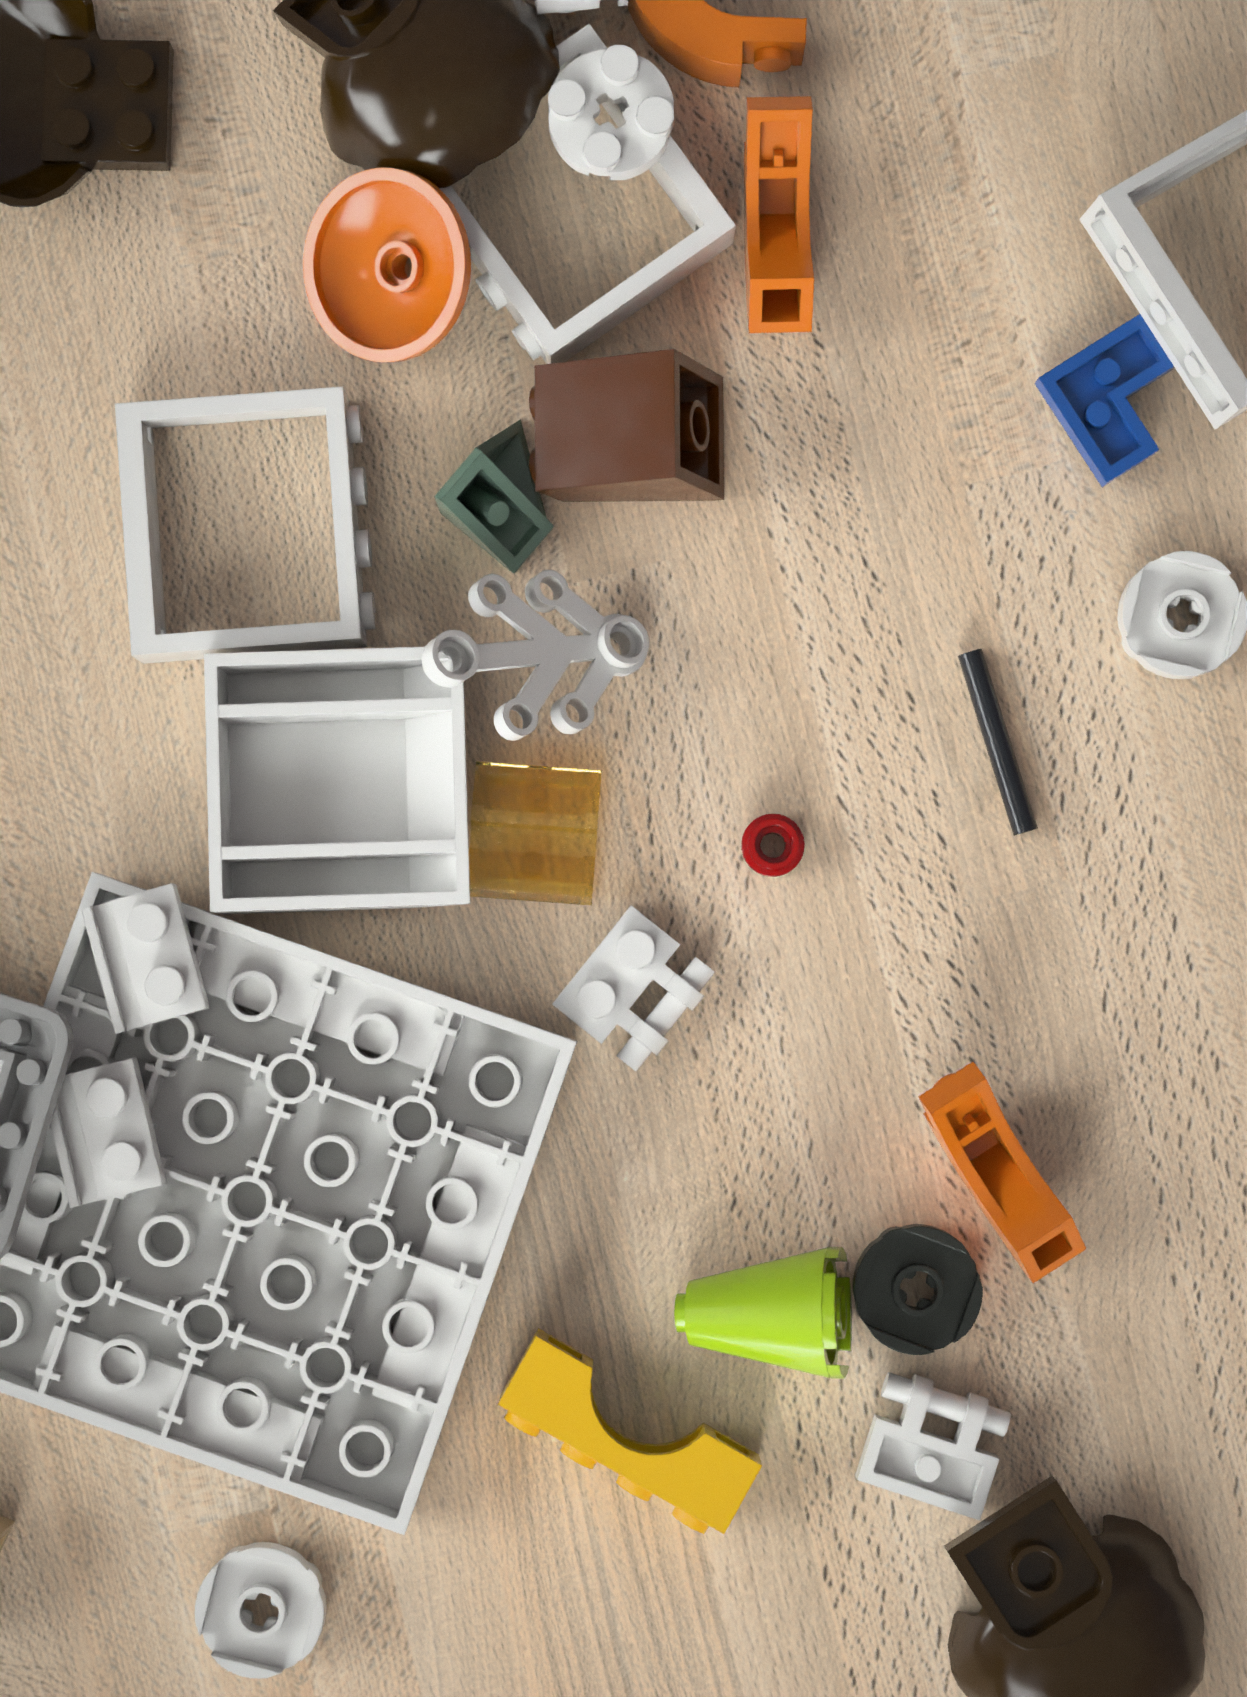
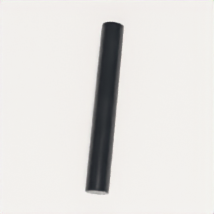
(997, 742)

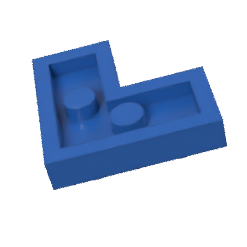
(1092, 395)

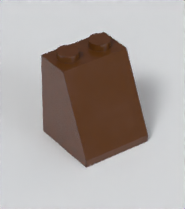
(628, 429)

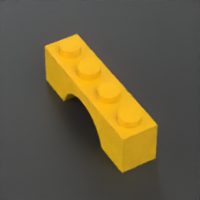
(697, 1474)

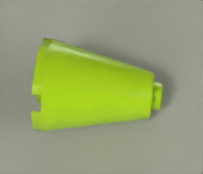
(774, 1312)

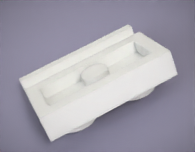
(145, 958)
(105, 1134)

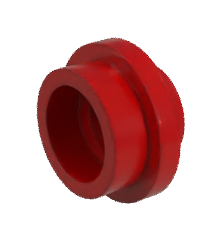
(792, 839)

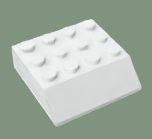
(334, 782)

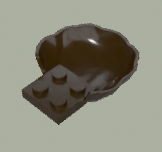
(426, 79)
(76, 100)
(1072, 1607)

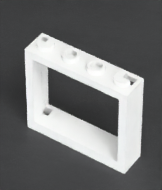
(688, 192)
(1156, 284)
(142, 536)

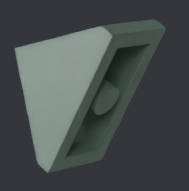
(497, 500)

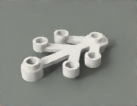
(545, 649)

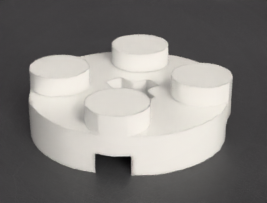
(616, 77)
(1212, 596)
(228, 1627)

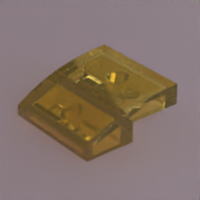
(534, 833)

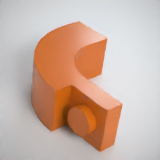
(716, 43)
(778, 214)
(1000, 1173)

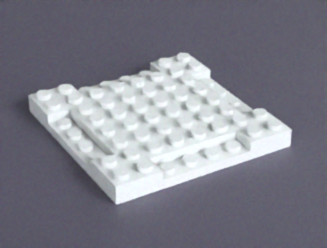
(321, 1227)

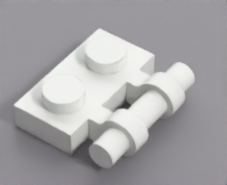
(618, 975)
(927, 1464)

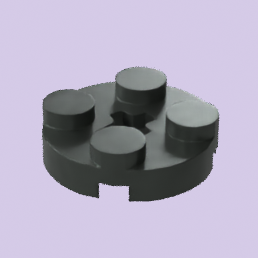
(933, 1322)

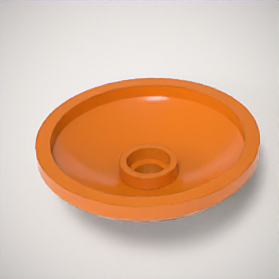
(359, 258)

